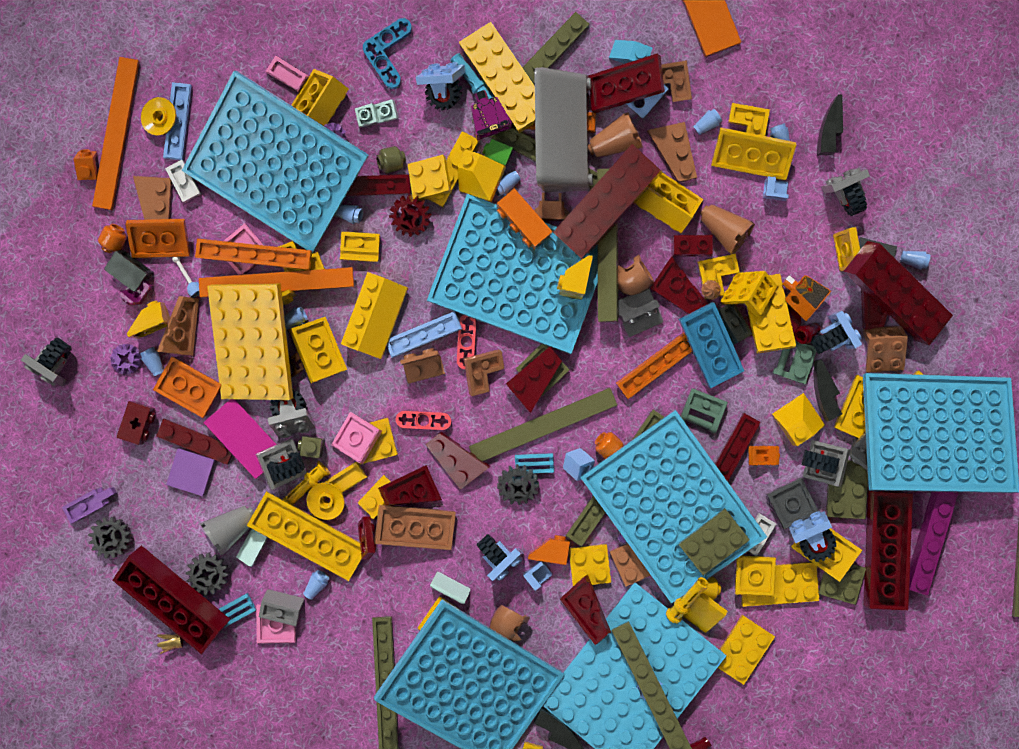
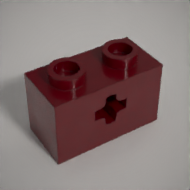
(692, 245)
(129, 430)

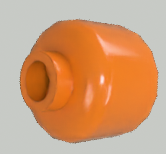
(112, 238)
(607, 444)

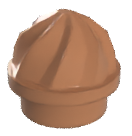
(711, 290)

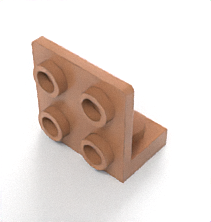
(885, 348)
(422, 366)

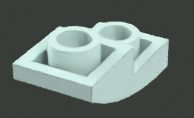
(376, 113)

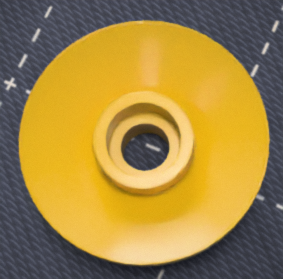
(151, 116)
(322, 508)

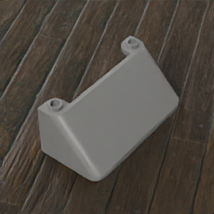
(561, 130)

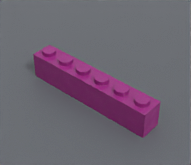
(931, 540)

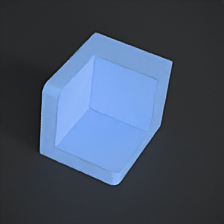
(775, 189)
(578, 463)
(537, 574)

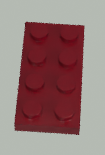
(626, 83)

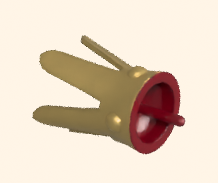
(174, 641)

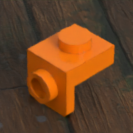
(86, 165)
(764, 455)

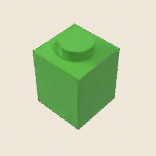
(498, 152)

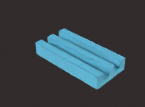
(550, 462)
(246, 596)

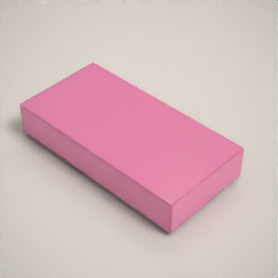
(287, 74)

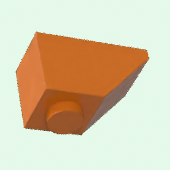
(552, 550)

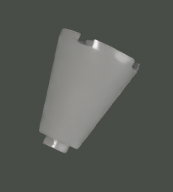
(227, 528)

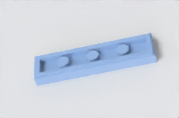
(176, 137)
(424, 334)

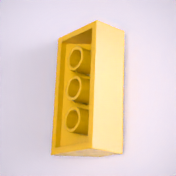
(320, 96)
(670, 202)
(374, 315)

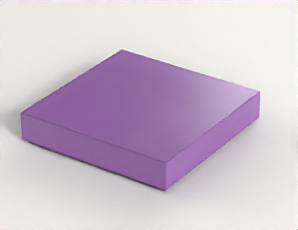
(190, 472)

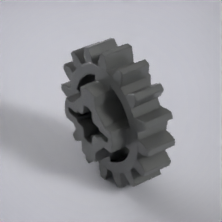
(518, 484)
(102, 533)
(204, 566)

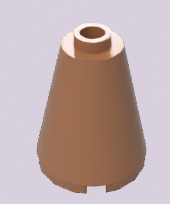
(615, 137)
(727, 227)

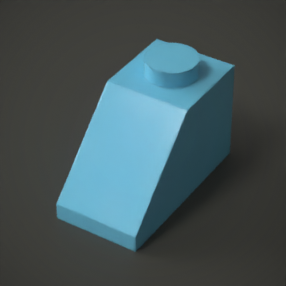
(629, 51)

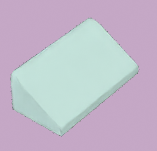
(252, 547)
(450, 587)

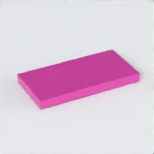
(240, 435)

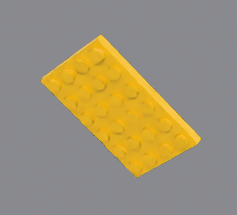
(250, 341)

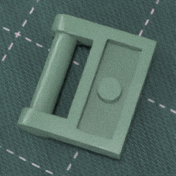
(800, 363)
(705, 404)

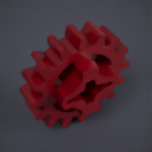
(411, 222)

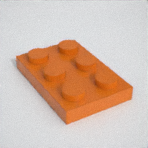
(158, 238)
(187, 387)

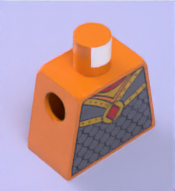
(805, 295)

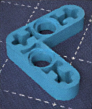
(381, 47)

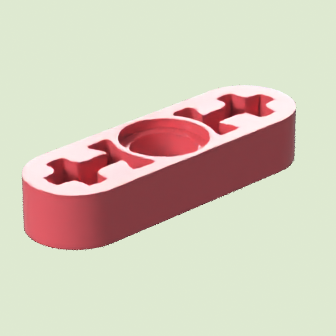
(460, 336)
(418, 414)

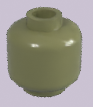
(390, 159)

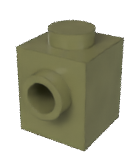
(311, 446)

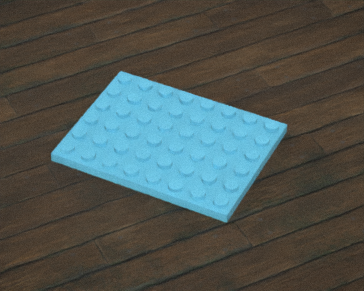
(274, 161)
(505, 283)
(940, 433)
(660, 494)
(468, 682)
(600, 691)

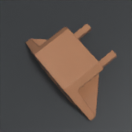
(552, 209)

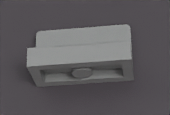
(281, 607)

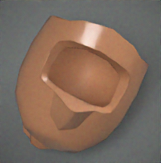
(634, 278)
(508, 623)

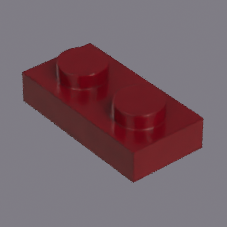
(366, 531)

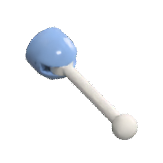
(193, 287)

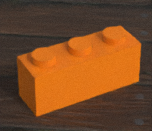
(523, 219)

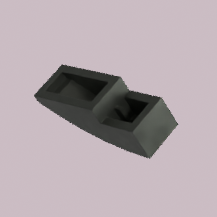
(831, 127)
(825, 391)
(558, 730)

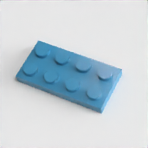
(711, 345)

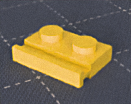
(359, 246)

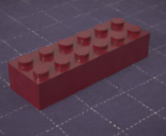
(607, 201)
(898, 292)
(888, 550)
(171, 599)

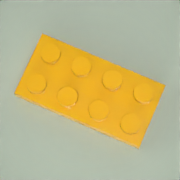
(753, 153)
(773, 328)
(792, 585)

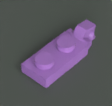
(88, 504)

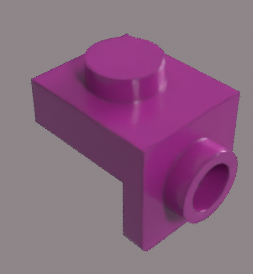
(136, 297)

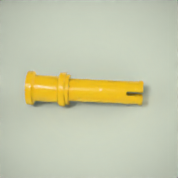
(310, 480)
(683, 605)

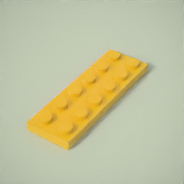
(502, 74)
(306, 535)

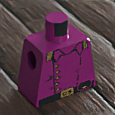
(489, 116)

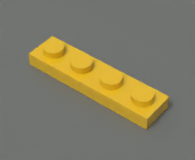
(463, 142)

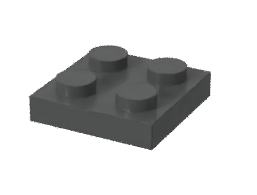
(792, 502)

